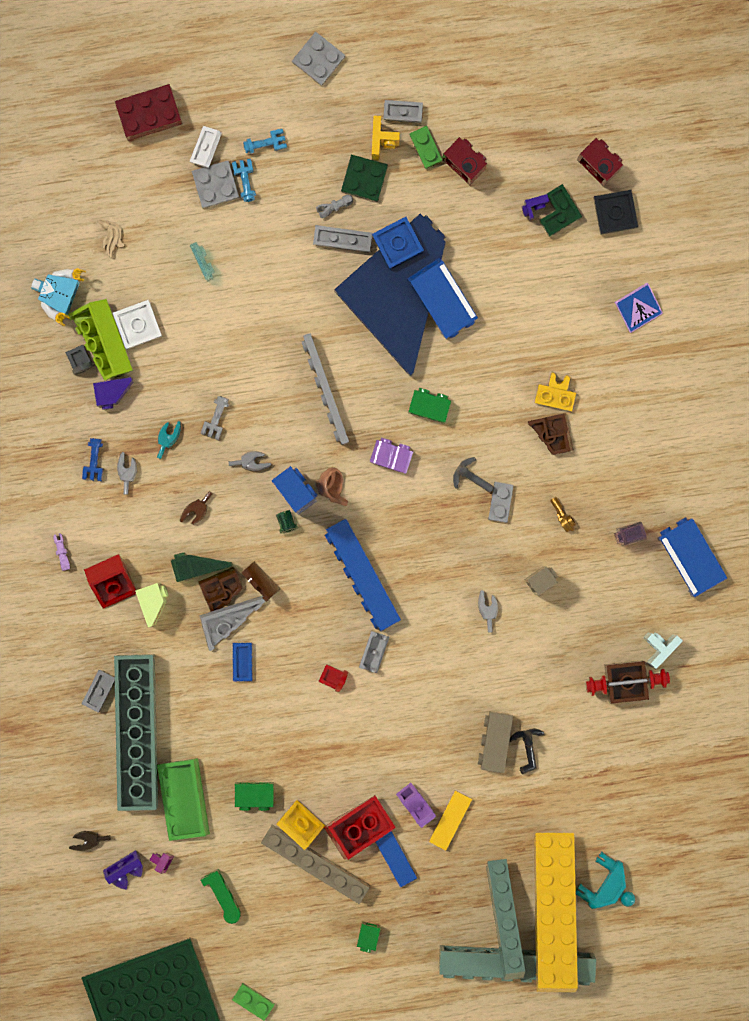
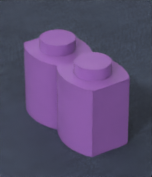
(391, 456)

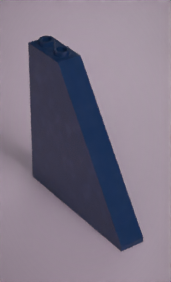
(388, 301)

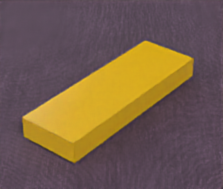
(450, 820)

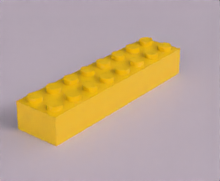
(555, 912)

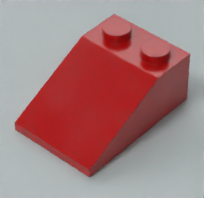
(359, 827)

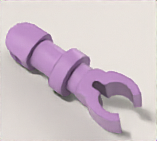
(61, 551)

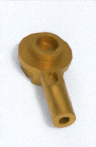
(566, 522)

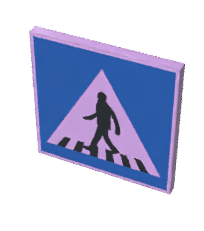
(638, 307)

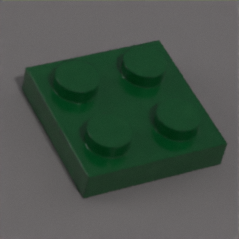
(364, 178)

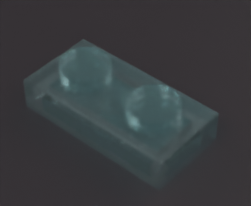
(199, 254)

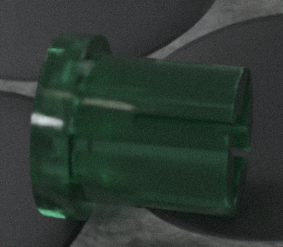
(286, 522)

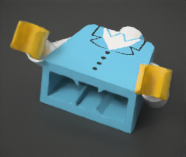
(58, 292)

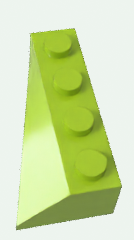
(102, 338)

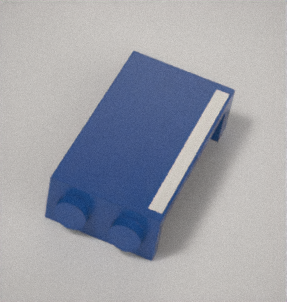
(443, 298)
(692, 556)

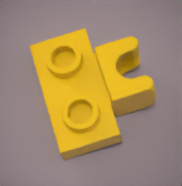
(556, 394)

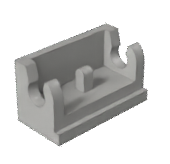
(374, 652)

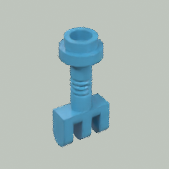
(249, 146)
(248, 194)

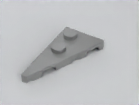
(221, 622)

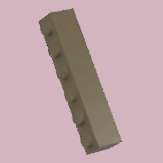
(316, 864)

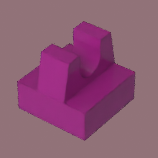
(162, 861)

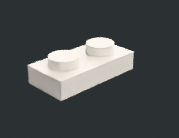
(205, 147)

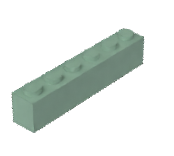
(505, 919)

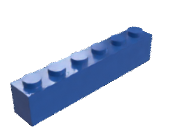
(363, 575)

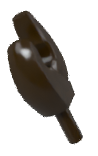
(90, 840)

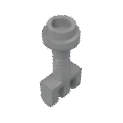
(213, 426)

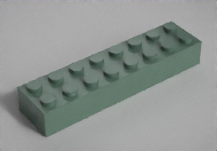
(136, 732)
(487, 964)

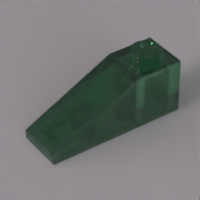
(192, 566)

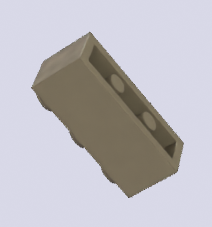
(541, 580)
(495, 742)

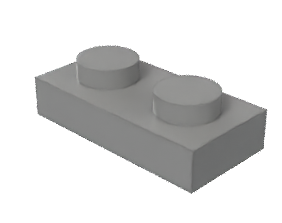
(403, 111)
(500, 502)
(98, 691)

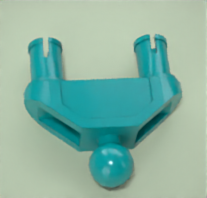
(611, 888)

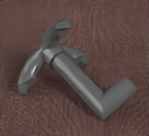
(463, 471)

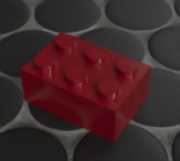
(148, 112)

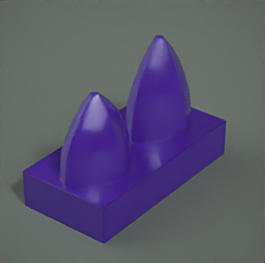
(117, 872)

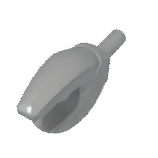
(248, 461)
(126, 474)
(488, 612)

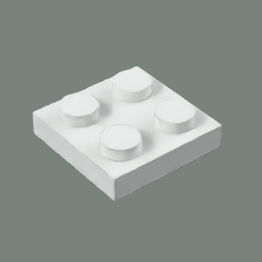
(137, 324)

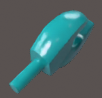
(167, 440)

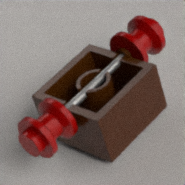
(627, 682)

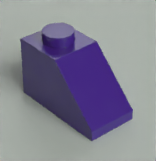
(111, 392)

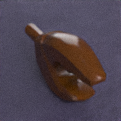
(198, 507)

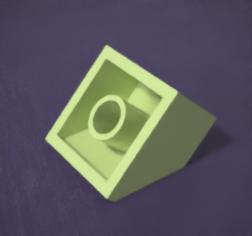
(152, 601)

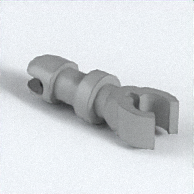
(334, 205)

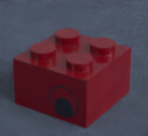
(465, 160)
(600, 161)

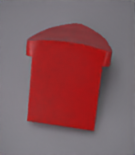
(333, 677)

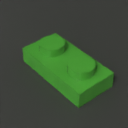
(425, 147)
(253, 1001)

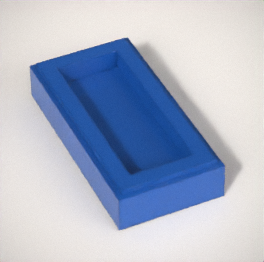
(242, 661)

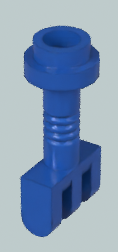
(95, 443)

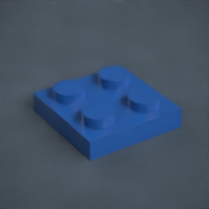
(397, 242)

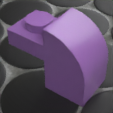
(416, 805)

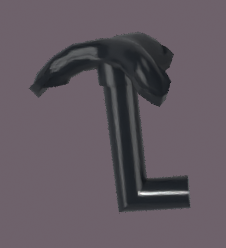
(527, 738)

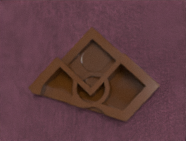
(554, 433)
(260, 581)
(220, 588)

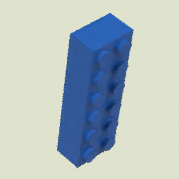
(294, 490)

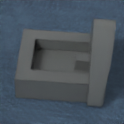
(79, 360)

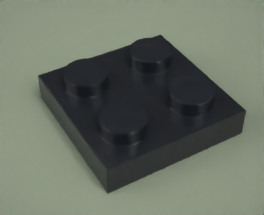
(615, 212)

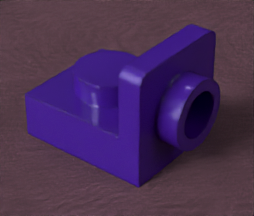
(536, 203)

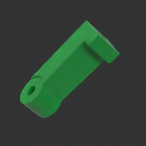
(224, 896)

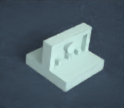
(662, 650)

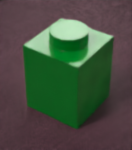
(368, 937)

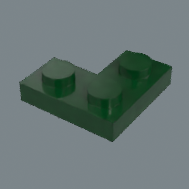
(564, 213)

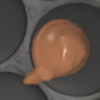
(330, 486)

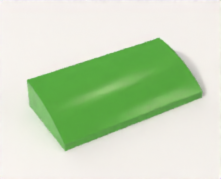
(183, 799)

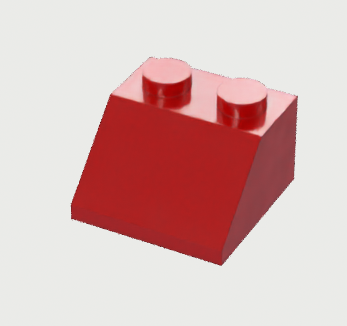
(110, 581)

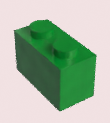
(429, 406)
(254, 795)

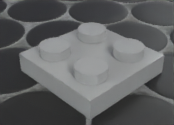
(318, 58)
(215, 184)

